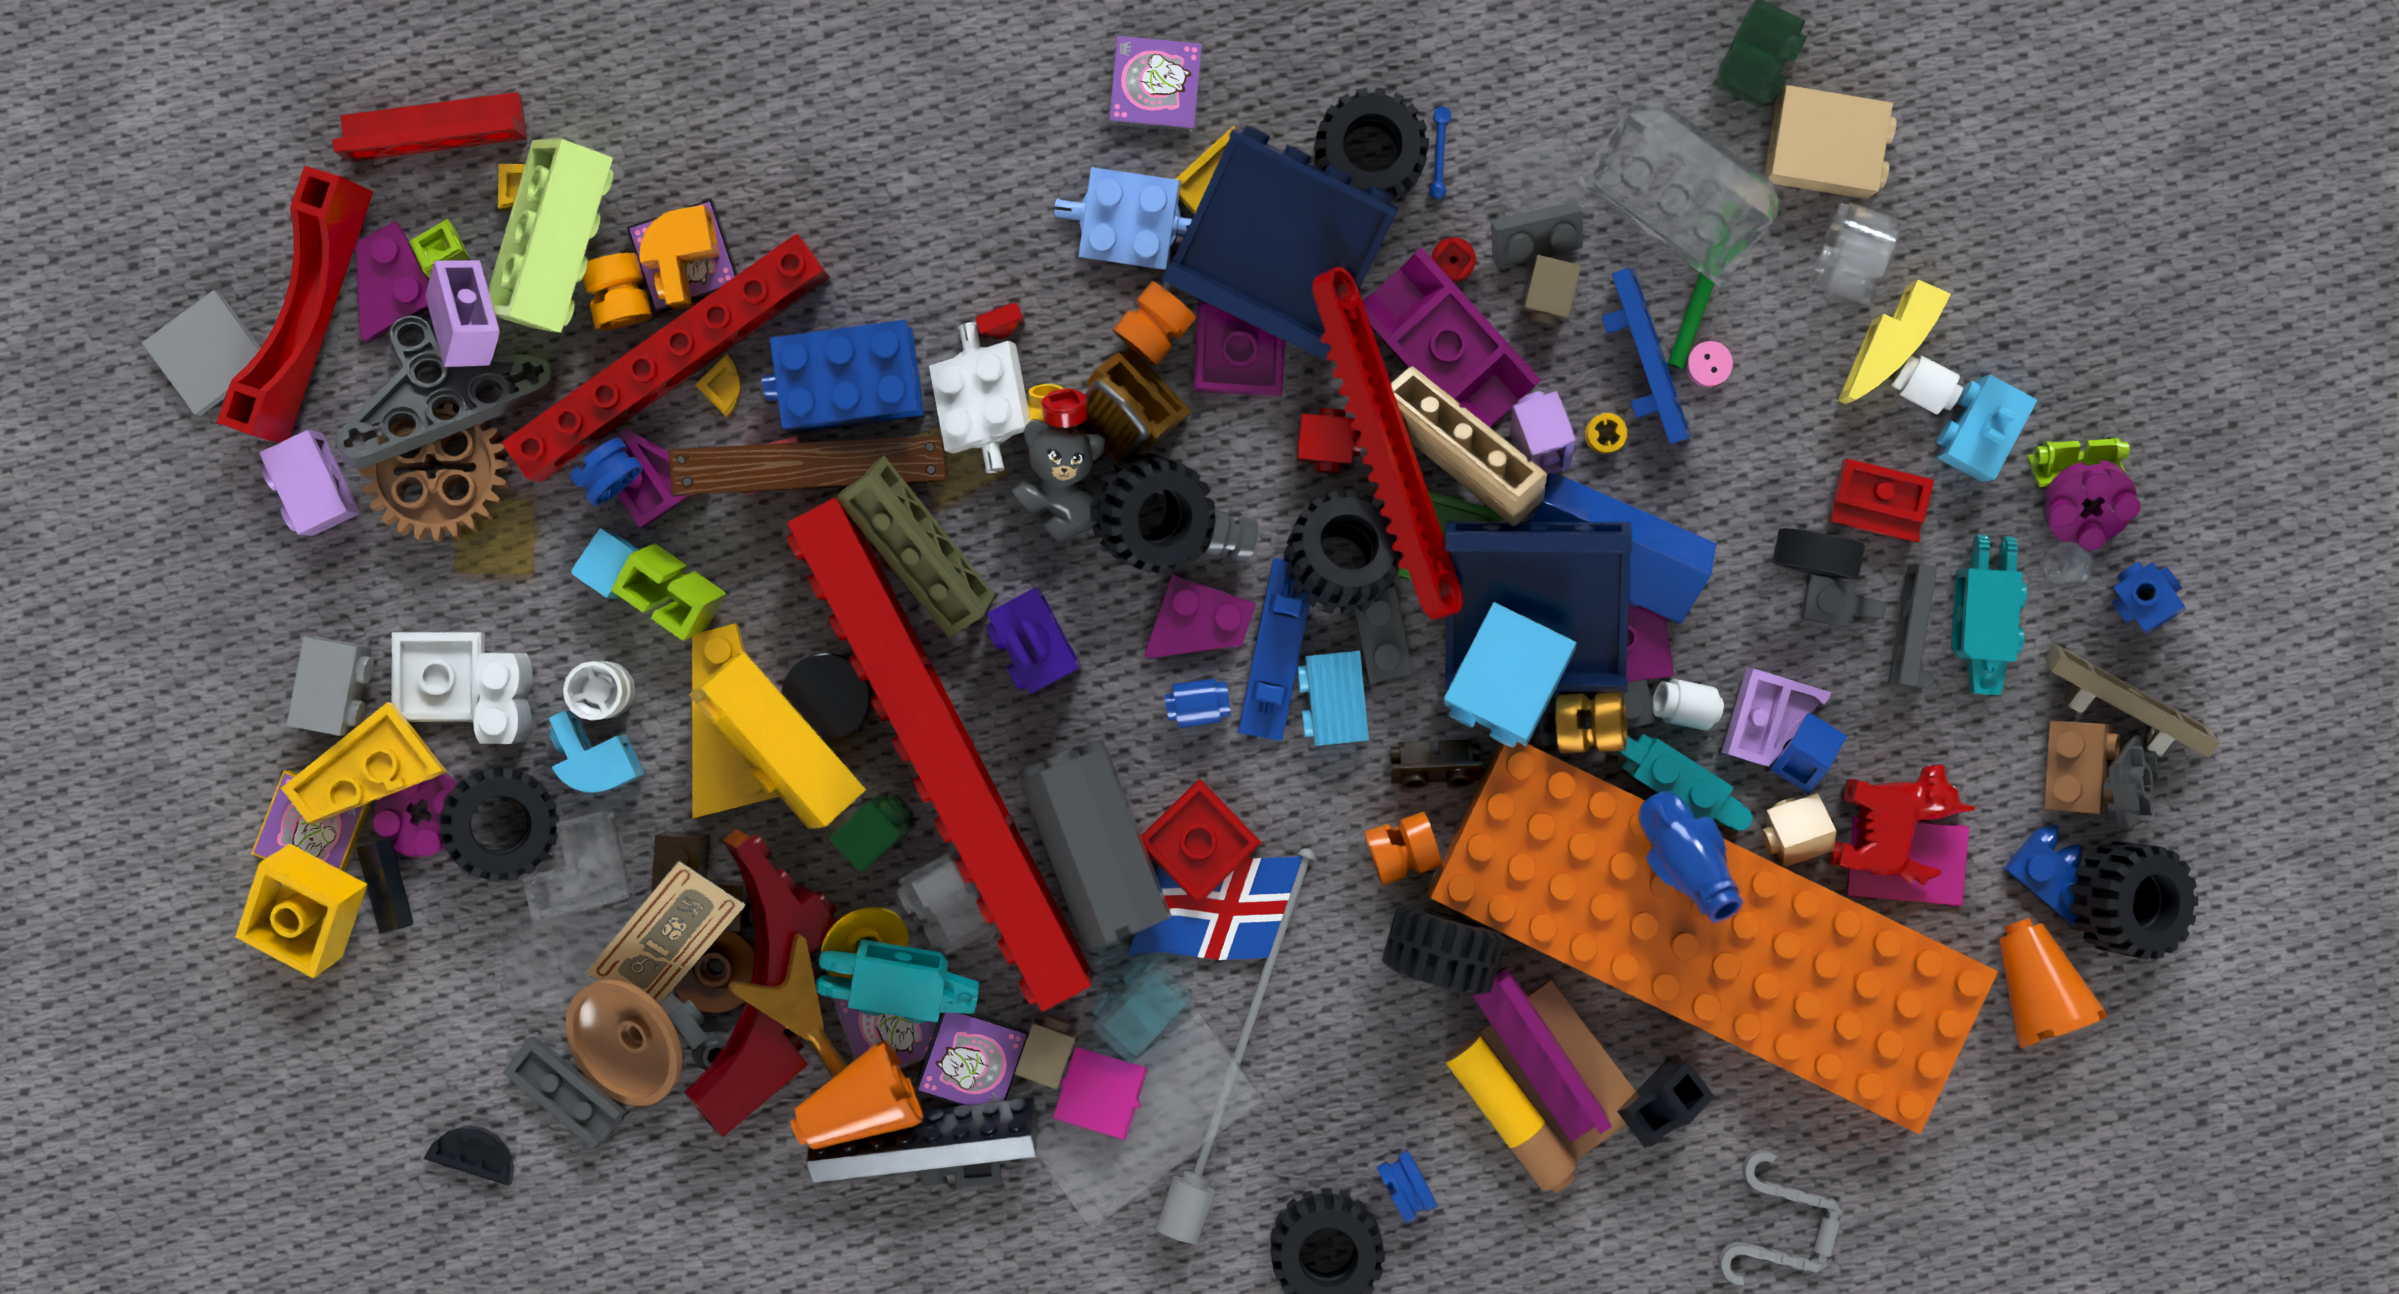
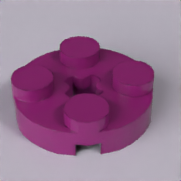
(2097, 525)
(394, 817)

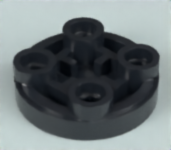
(828, 695)

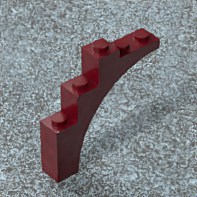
(760, 1050)

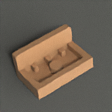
(2079, 766)

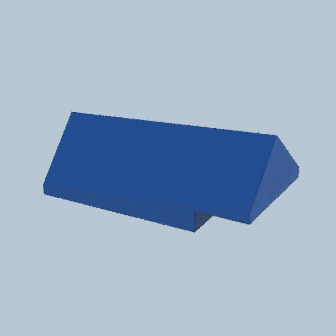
(1665, 560)

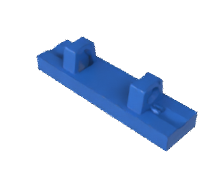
(1637, 317)
(1275, 657)

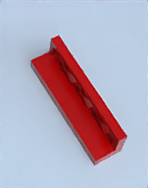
(431, 127)

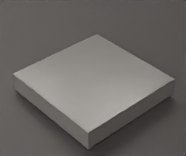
(203, 351)

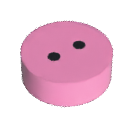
(1709, 364)

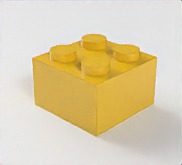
(301, 910)

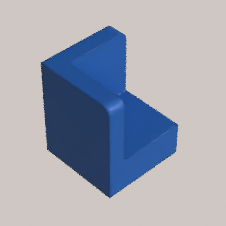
(1809, 753)

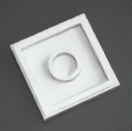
(435, 675)

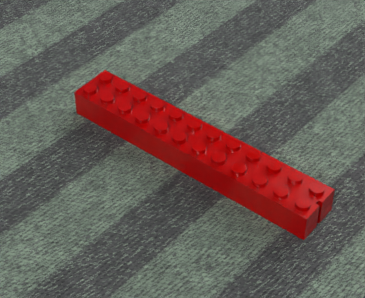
(941, 753)

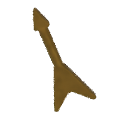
(795, 1004)

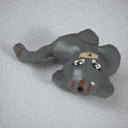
(1061, 460)

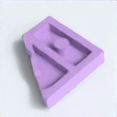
(1768, 715)

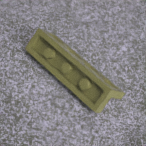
(916, 547)

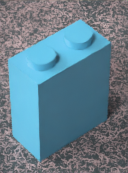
(1508, 676)

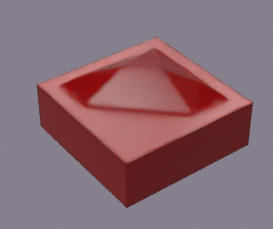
(1000, 322)

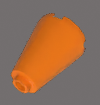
(2044, 986)
(859, 1102)

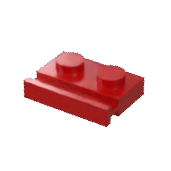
(1880, 500)

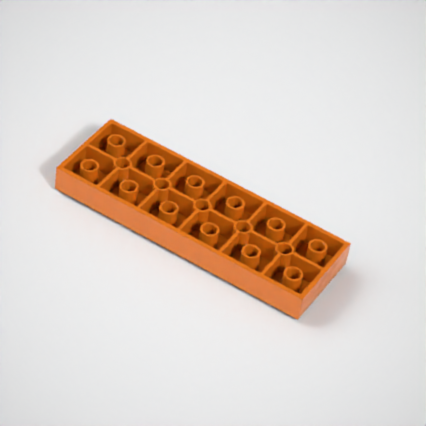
(1784, 977)

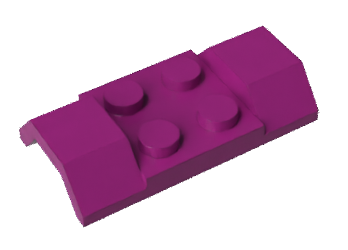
(1448, 339)

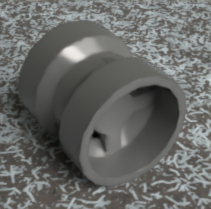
(1231, 537)

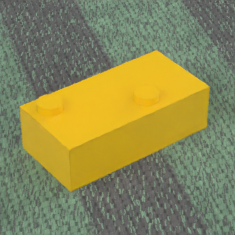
(777, 742)

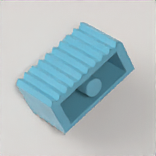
(1335, 698)

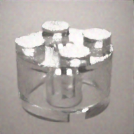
(1857, 254)

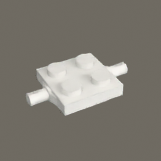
(980, 397)

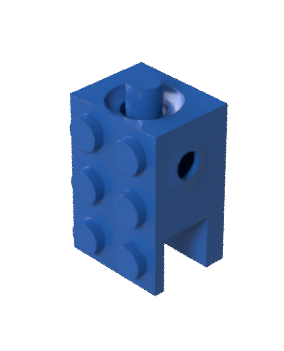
(845, 377)

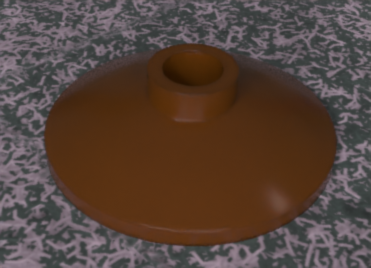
(710, 988)

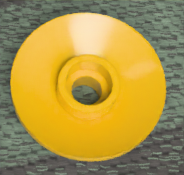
(867, 924)

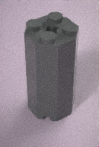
(1094, 845)

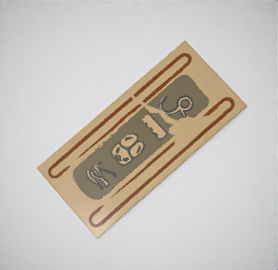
(667, 933)

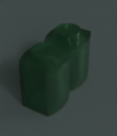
(1759, 53)

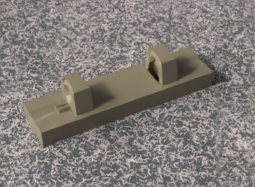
(2164, 721)

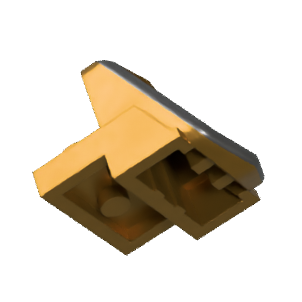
(1130, 406)

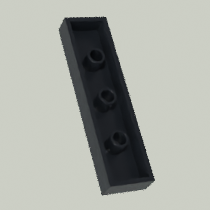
(941, 1140)

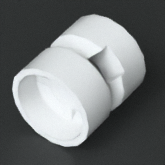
(599, 690)

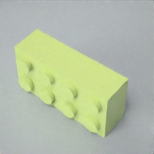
(549, 234)

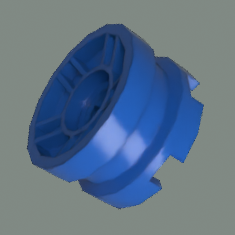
(606, 472)
(1407, 1186)

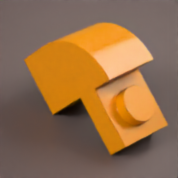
(675, 240)

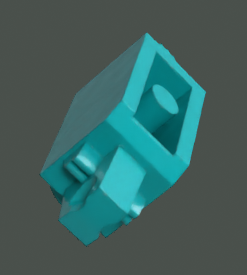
(1988, 615)
(1666, 769)
(897, 982)

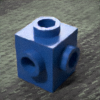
(2151, 613)

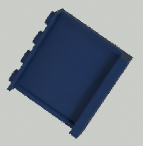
(1271, 230)
(1556, 575)

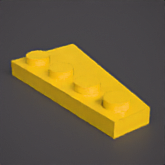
(719, 770)

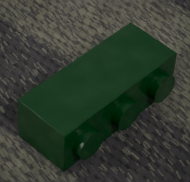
(873, 830)

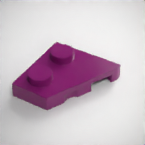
(388, 281)
(650, 492)

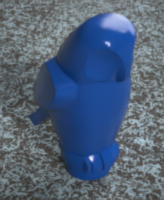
(1689, 855)

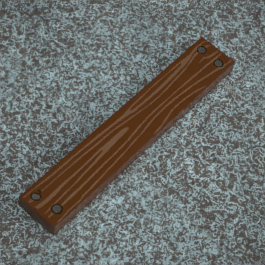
(801, 464)

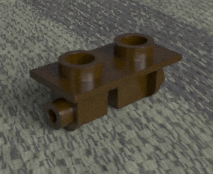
(1456, 764)

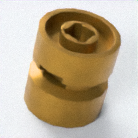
(1607, 722)

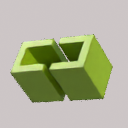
(654, 577)

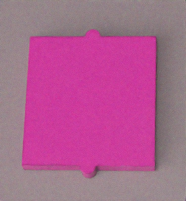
(1100, 1093)

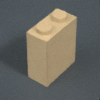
(1829, 142)

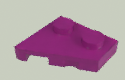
(1198, 620)

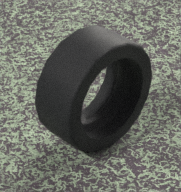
(1818, 553)

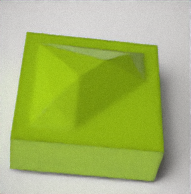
(438, 244)

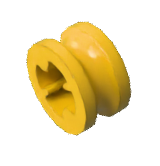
(1619, 431)

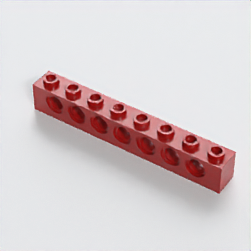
(665, 359)

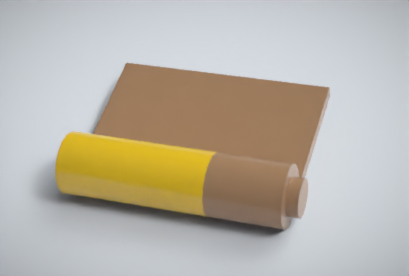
(1516, 1108)

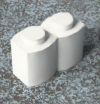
(502, 710)

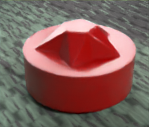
(1455, 258)
(1064, 408)

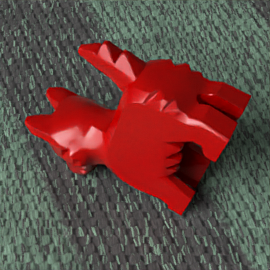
(1890, 820)

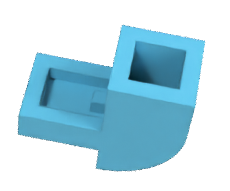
(591, 767)

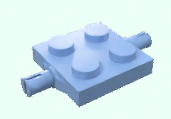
(1127, 218)

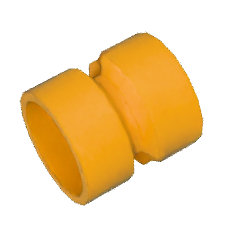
(616, 292)

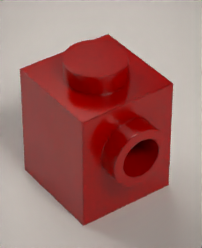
(1327, 440)

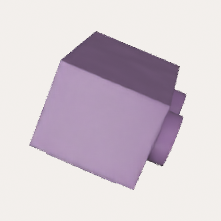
(462, 313)
(1543, 431)
(308, 483)

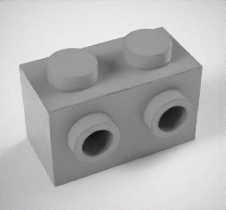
(330, 686)

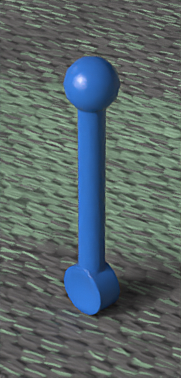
(1441, 117)

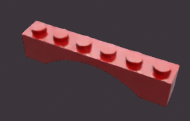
(326, 226)

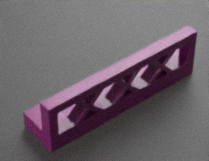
(1541, 1057)

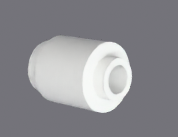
(1927, 384)
(1687, 704)

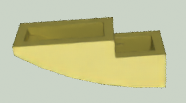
(1894, 338)

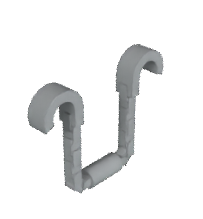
(1826, 1235)

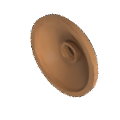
(624, 1042)

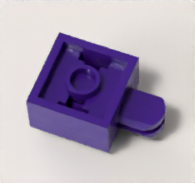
(1032, 641)

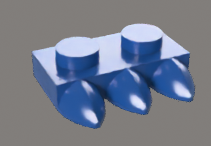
(2048, 873)

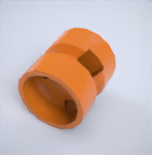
(1154, 323)
(1403, 848)

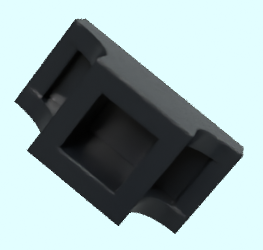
(1665, 1101)

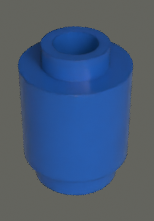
(1198, 702)

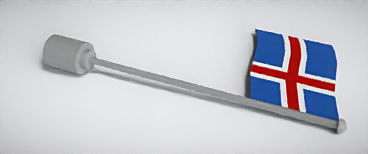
(1235, 921)

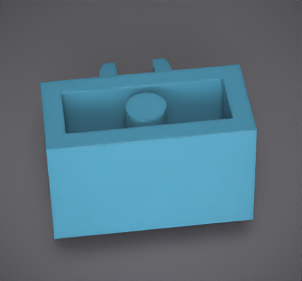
(1984, 427)

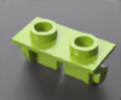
(2056, 456)

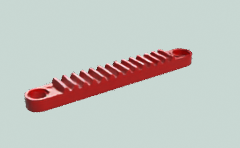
(1386, 443)

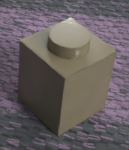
(1549, 291)
(1046, 1051)

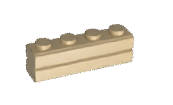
(1468, 448)

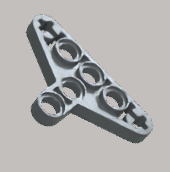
(412, 400)

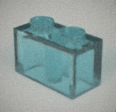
(1140, 1008)

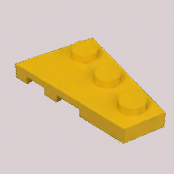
(363, 767)

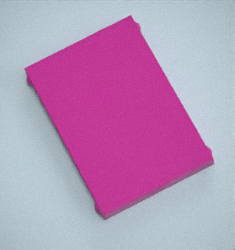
(1933, 846)

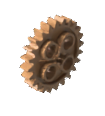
(435, 509)

